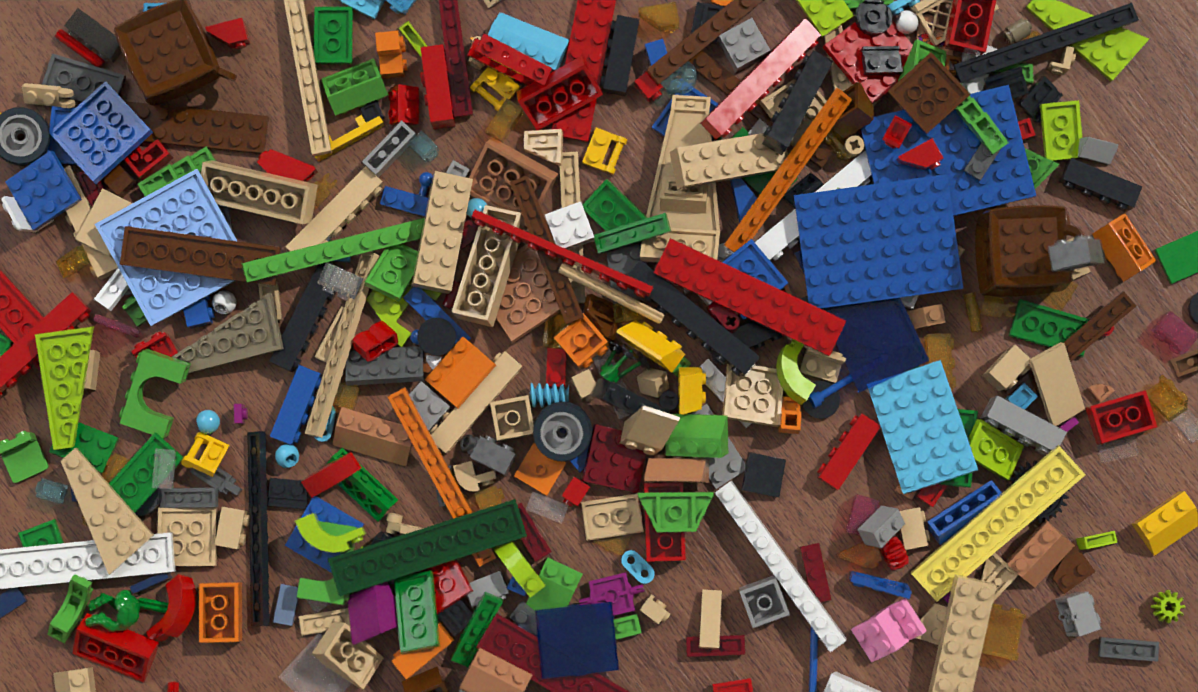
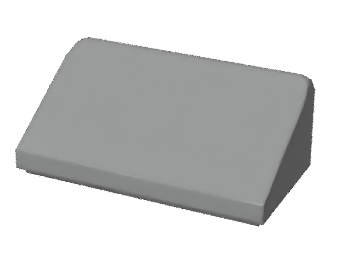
(1097, 150)

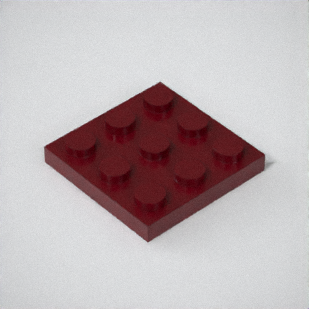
(611, 462)

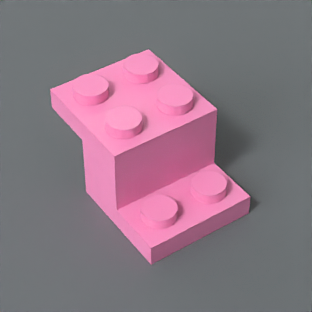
(888, 630)

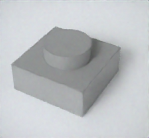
(457, 169)

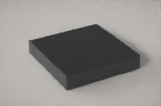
(763, 474)

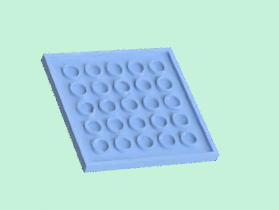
(181, 208)

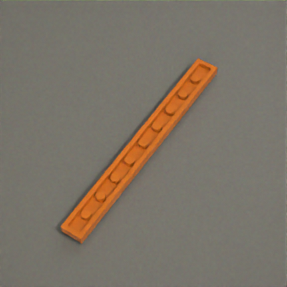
(789, 170)
(434, 462)

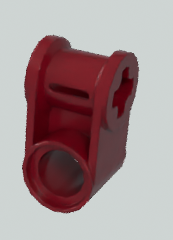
(723, 314)

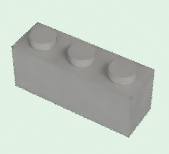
(389, 149)

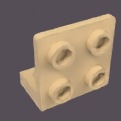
(822, 366)

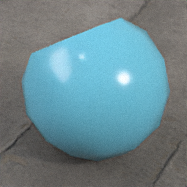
(475, 204)
(208, 421)
(287, 456)

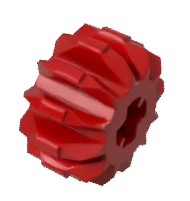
(894, 554)

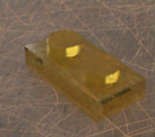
(72, 261)

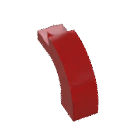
(180, 609)

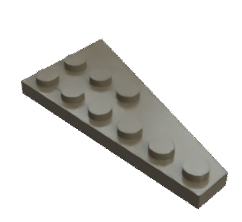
(238, 338)

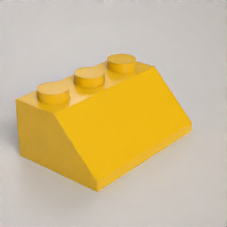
(652, 344)
(1167, 522)

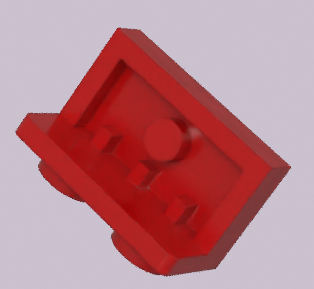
(404, 104)
(159, 342)

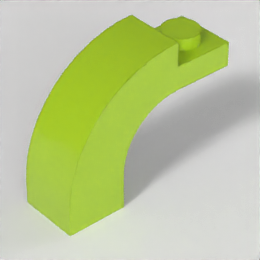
(789, 376)
(317, 537)
(519, 568)

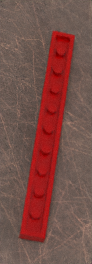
(569, 257)

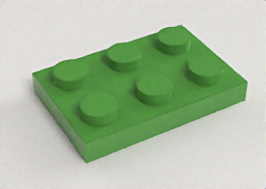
(393, 271)

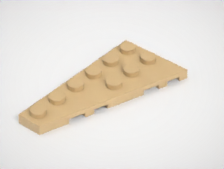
(110, 520)

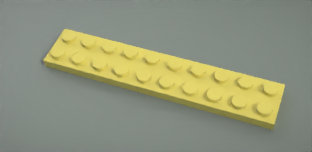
(998, 522)

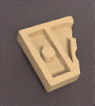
(545, 144)

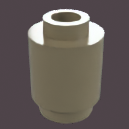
(1017, 31)

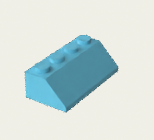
(529, 40)

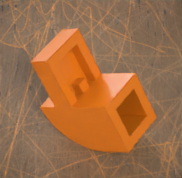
(790, 416)

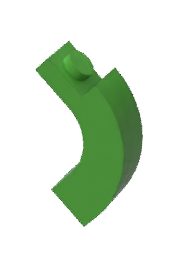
(72, 609)

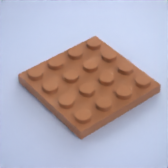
(527, 296)

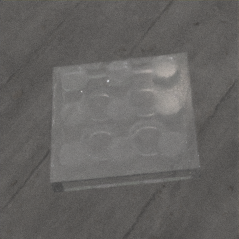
(310, 675)

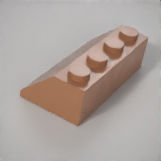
(372, 437)

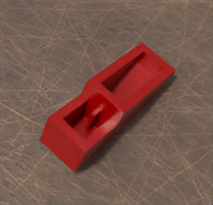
(331, 474)

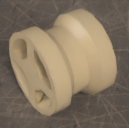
(851, 148)

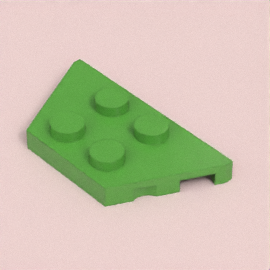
(676, 510)

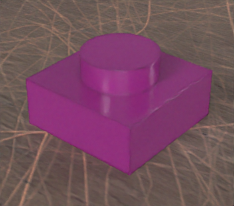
(240, 413)

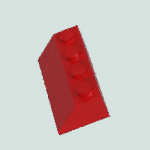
(562, 93)
(118, 650)

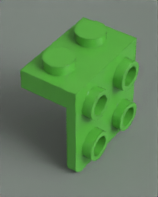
(23, 456)

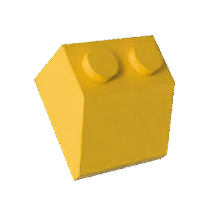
(690, 389)

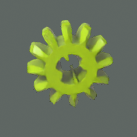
(1171, 614)

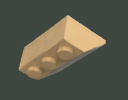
(75, 680)

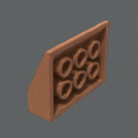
(501, 165)

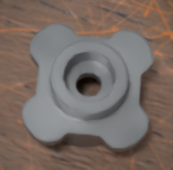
(468, 443)

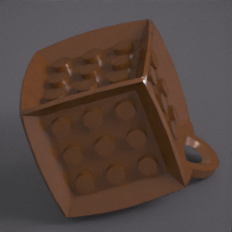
(168, 52)
(1015, 250)

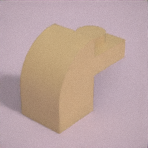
(469, 480)

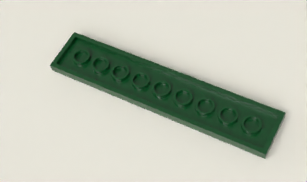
(427, 547)

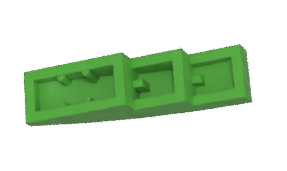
(981, 125)
(177, 170)

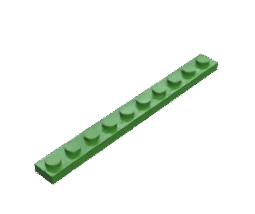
(332, 250)

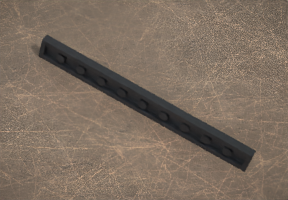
(1045, 43)
(258, 528)

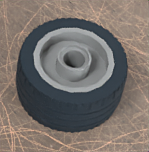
(36, 133)
(558, 445)

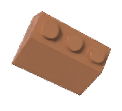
(677, 469)
(1039, 553)
(493, 674)

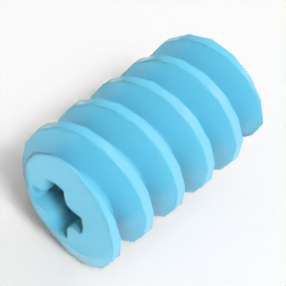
(548, 395)

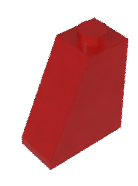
(286, 166)

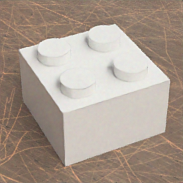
(570, 226)

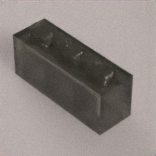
(94, 35)

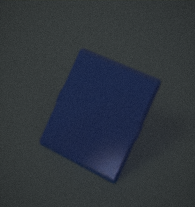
(576, 640)

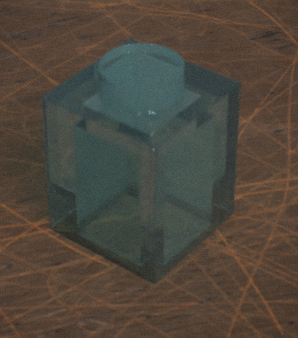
(424, 147)
(51, 490)

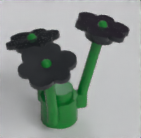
(610, 372)

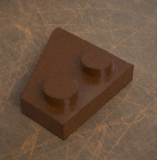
(601, 314)
(1072, 570)

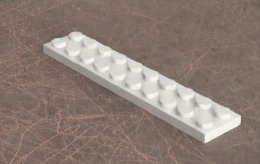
(61, 561)

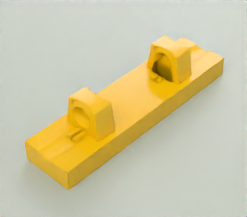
(353, 136)

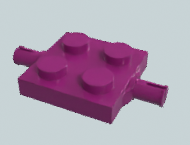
(614, 590)

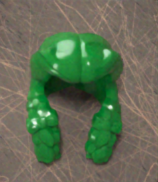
(124, 603)

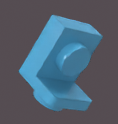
(1022, 396)

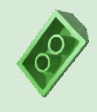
(354, 87)
(699, 436)

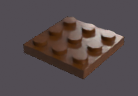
(928, 93)

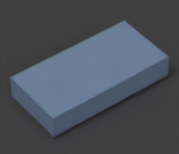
(286, 605)

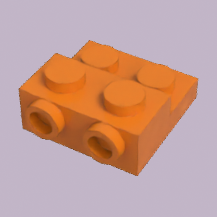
(582, 342)

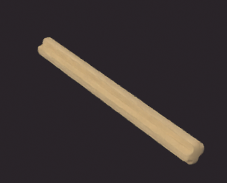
(611, 293)

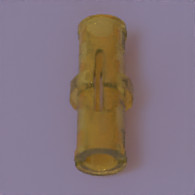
(973, 312)

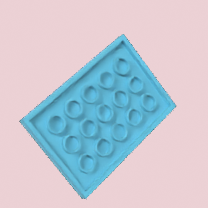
(922, 427)

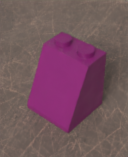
(372, 612)

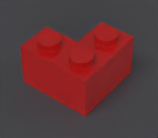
(149, 160)

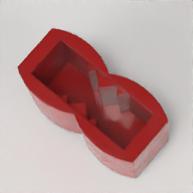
(375, 341)

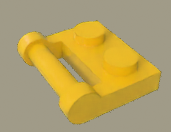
(499, 83)
(598, 148)
(211, 456)

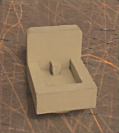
(1066, 60)

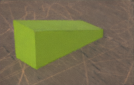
(412, 36)
(1096, 540)

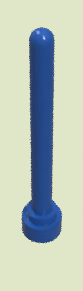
(817, 398)
(813, 661)

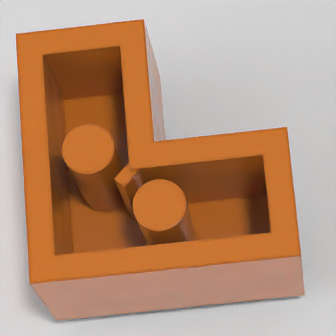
(390, 51)

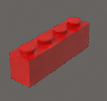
(848, 452)

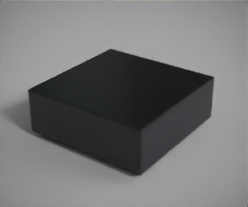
(371, 111)

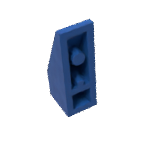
(743, 197)

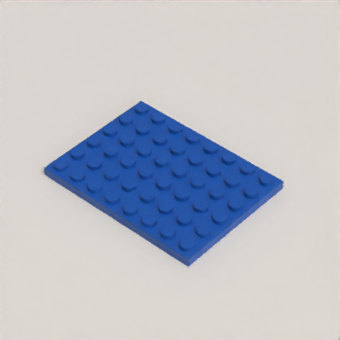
(1004, 181)
(878, 241)

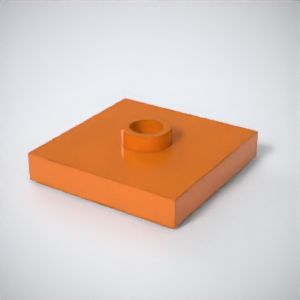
(539, 470)

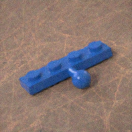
(408, 201)
(429, 309)

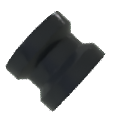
(668, 403)

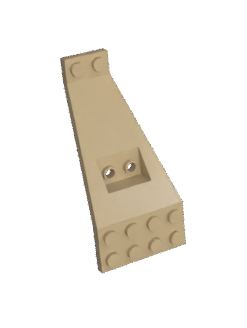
(690, 210)

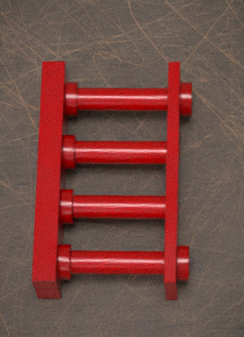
(508, 61)

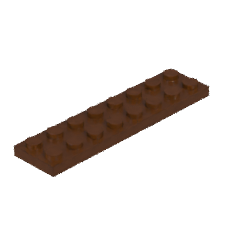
(204, 127)
(192, 254)

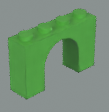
(136, 412)
(326, 590)

